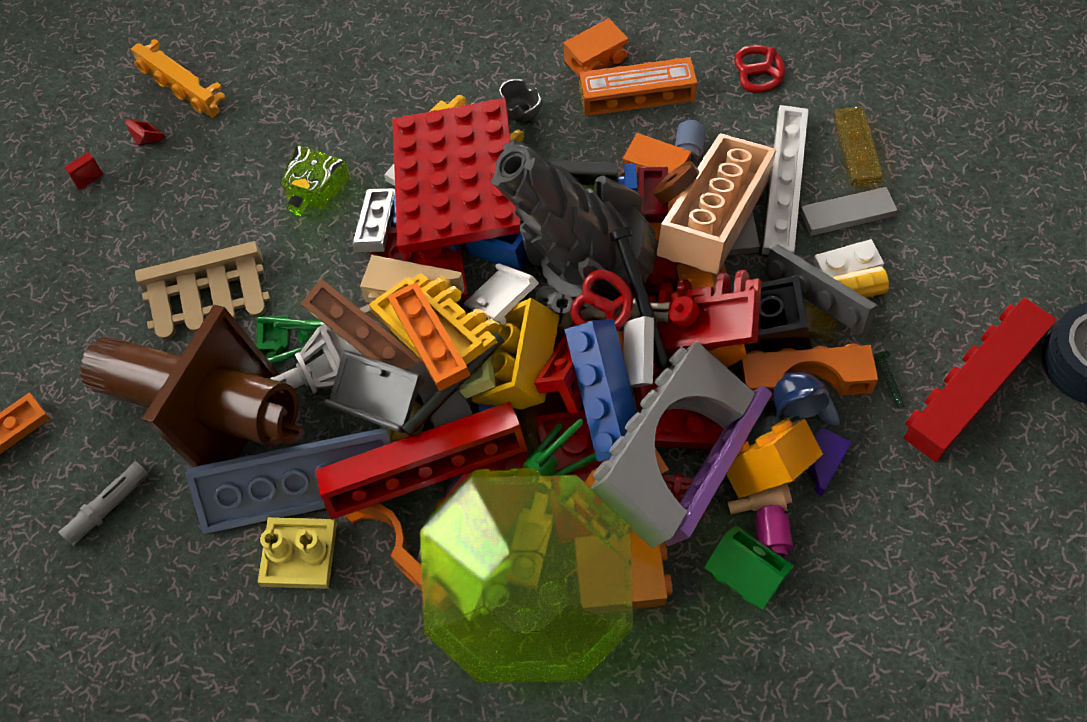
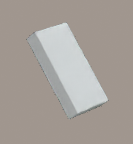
(638, 351)

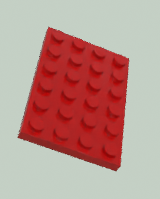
(446, 174)

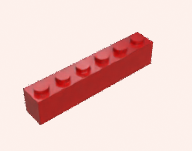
(978, 379)
(420, 460)

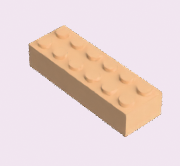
(716, 204)

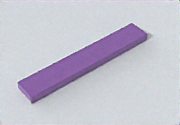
(716, 465)

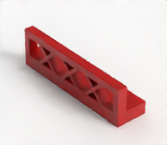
(559, 375)

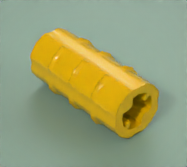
(866, 282)

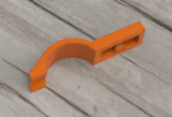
(400, 556)

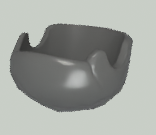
(521, 101)

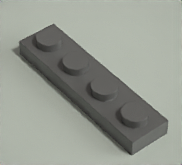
(822, 290)

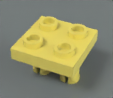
(297, 553)

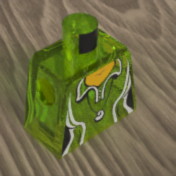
(312, 179)

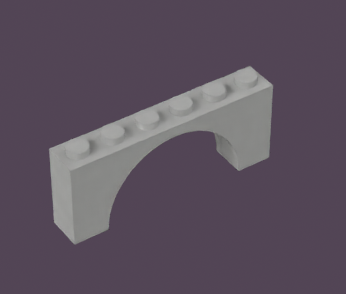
(632, 475)

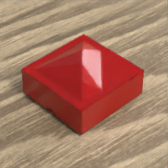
(83, 170)

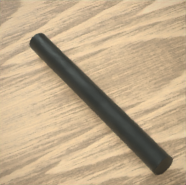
(442, 396)

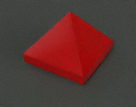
(143, 132)

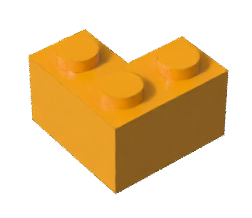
(774, 458)

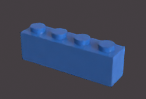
(601, 382)

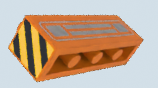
(637, 86)

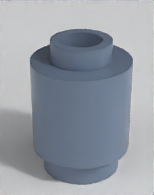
(691, 137)

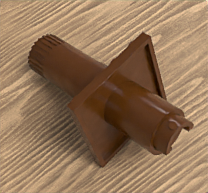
(202, 399)

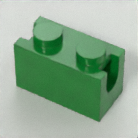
(748, 567)

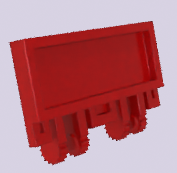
(722, 317)

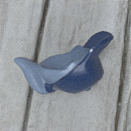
(805, 397)

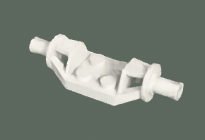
(323, 370)

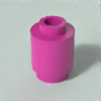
(774, 529)

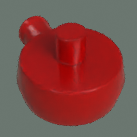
(683, 310)

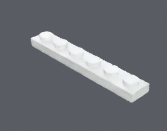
(785, 179)

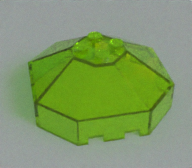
(526, 577)

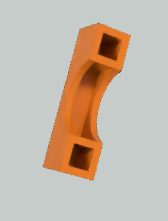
(846, 368)

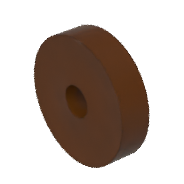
(676, 182)

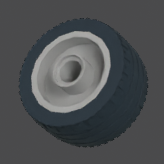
(1066, 354)

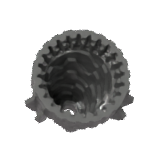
(569, 224)

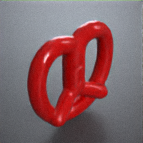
(760, 68)
(602, 303)

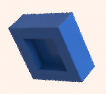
(630, 177)

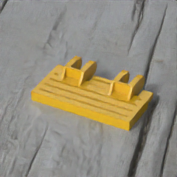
(468, 332)

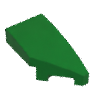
(272, 340)

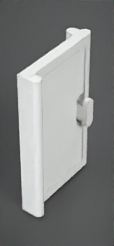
(501, 292)

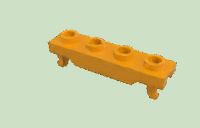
(177, 78)

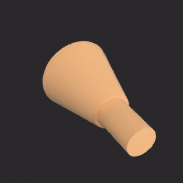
(777, 495)

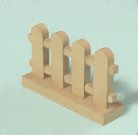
(185, 277)

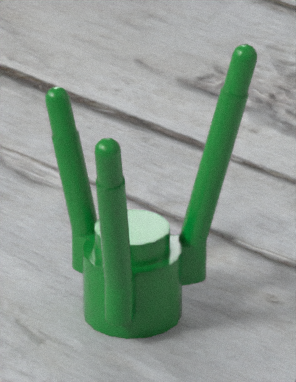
(305, 332)
(546, 462)

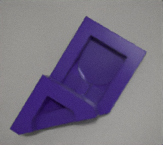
(833, 452)

